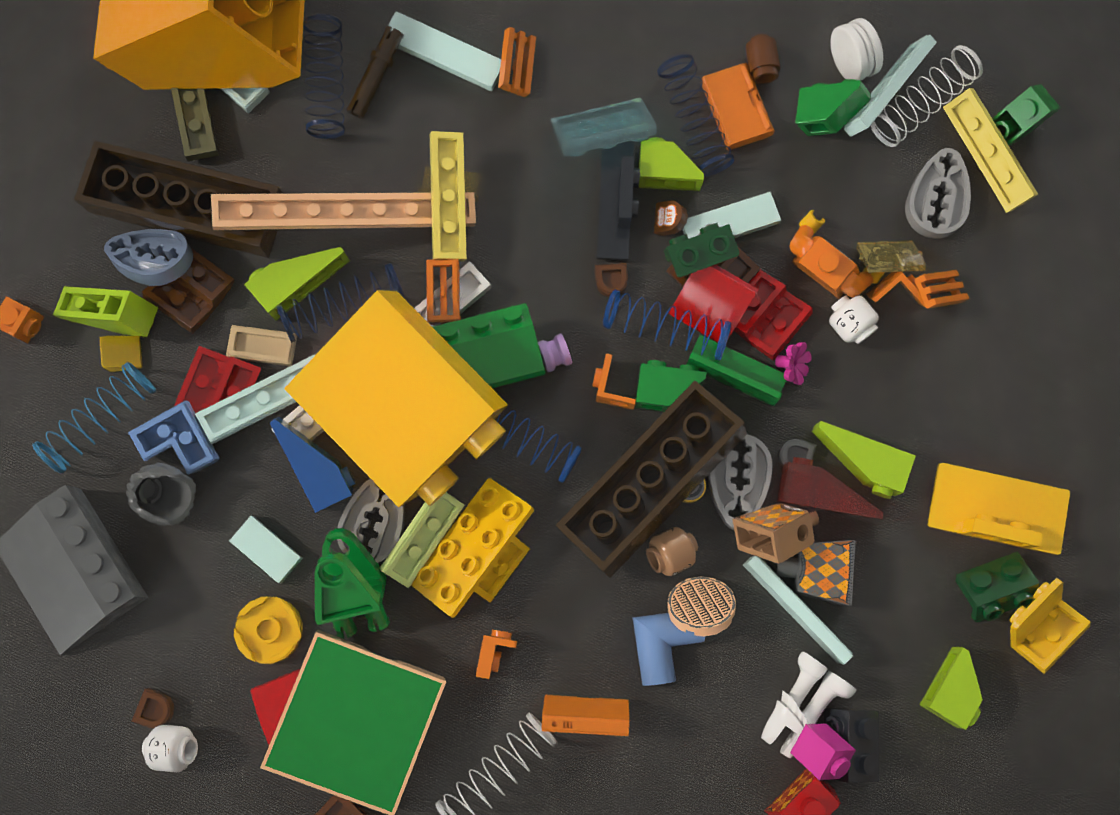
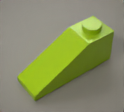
(293, 278)
(107, 309)
(870, 461)

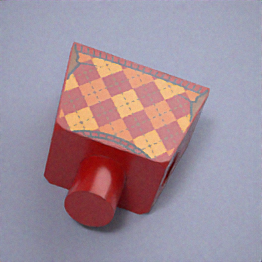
(805, 797)

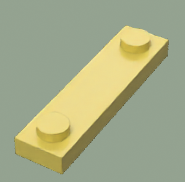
(990, 150)
(448, 195)

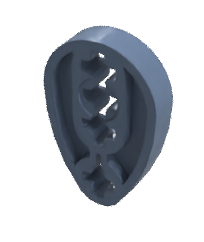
(133, 256)

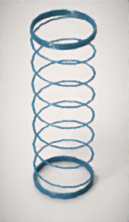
(136, 374)

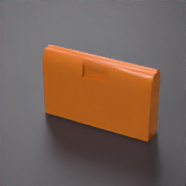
(737, 106)
(585, 715)

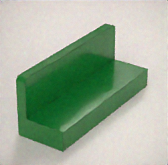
(739, 372)

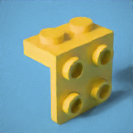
(1046, 627)

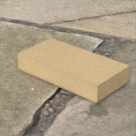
(261, 345)

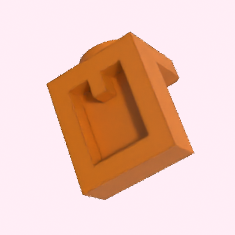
(19, 320)
(490, 658)

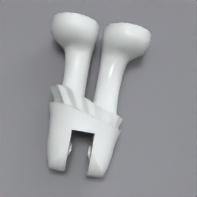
(788, 712)

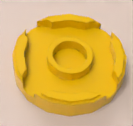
(268, 630)

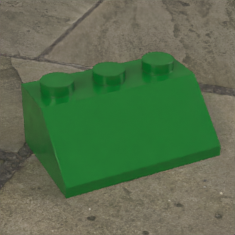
(497, 345)

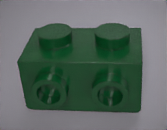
(696, 253)
(998, 586)

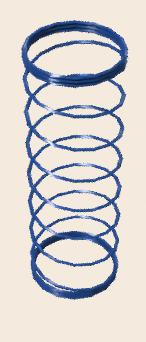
(725, 330)
(569, 463)

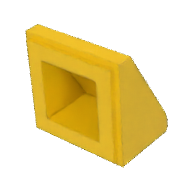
(120, 350)

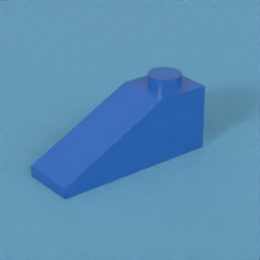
(316, 470)

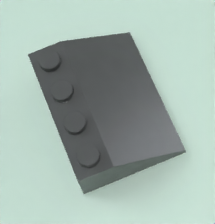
(69, 568)

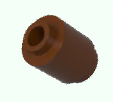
(763, 58)

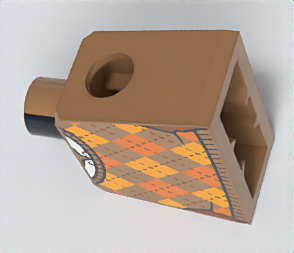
(775, 531)

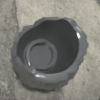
(161, 494)

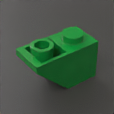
(830, 106)
(1025, 113)
(662, 385)

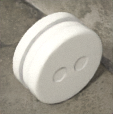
(857, 49)

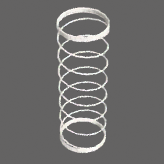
(894, 127)
(546, 735)

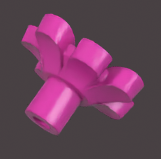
(795, 363)

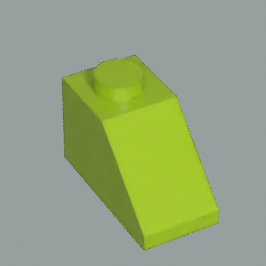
(667, 167)
(955, 691)

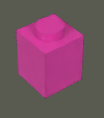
(823, 751)

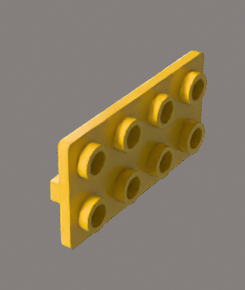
(999, 508)
(476, 550)

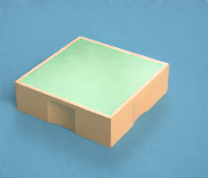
(354, 723)

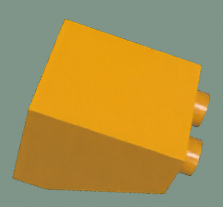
(201, 42)

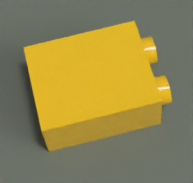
(399, 399)

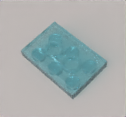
(603, 127)

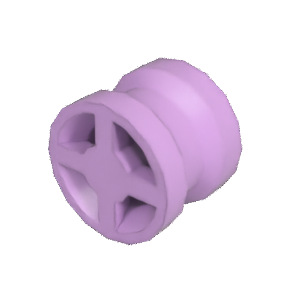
(554, 352)

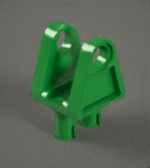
(349, 586)

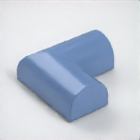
(179, 430)
(654, 641)

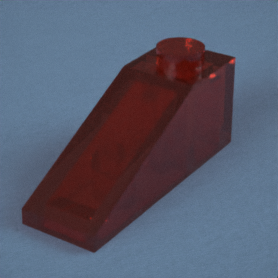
(817, 488)

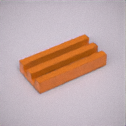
(522, 63)
(443, 264)
(952, 286)

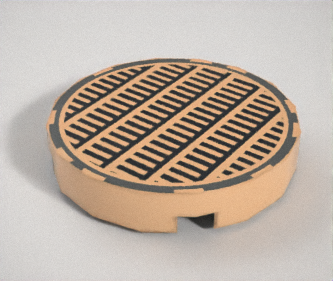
(701, 606)

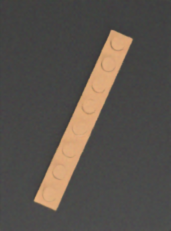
(327, 210)

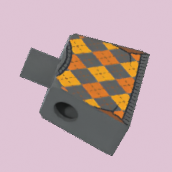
(822, 571)

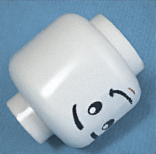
(853, 319)
(169, 748)

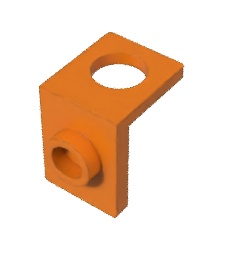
(890, 281)
(600, 381)

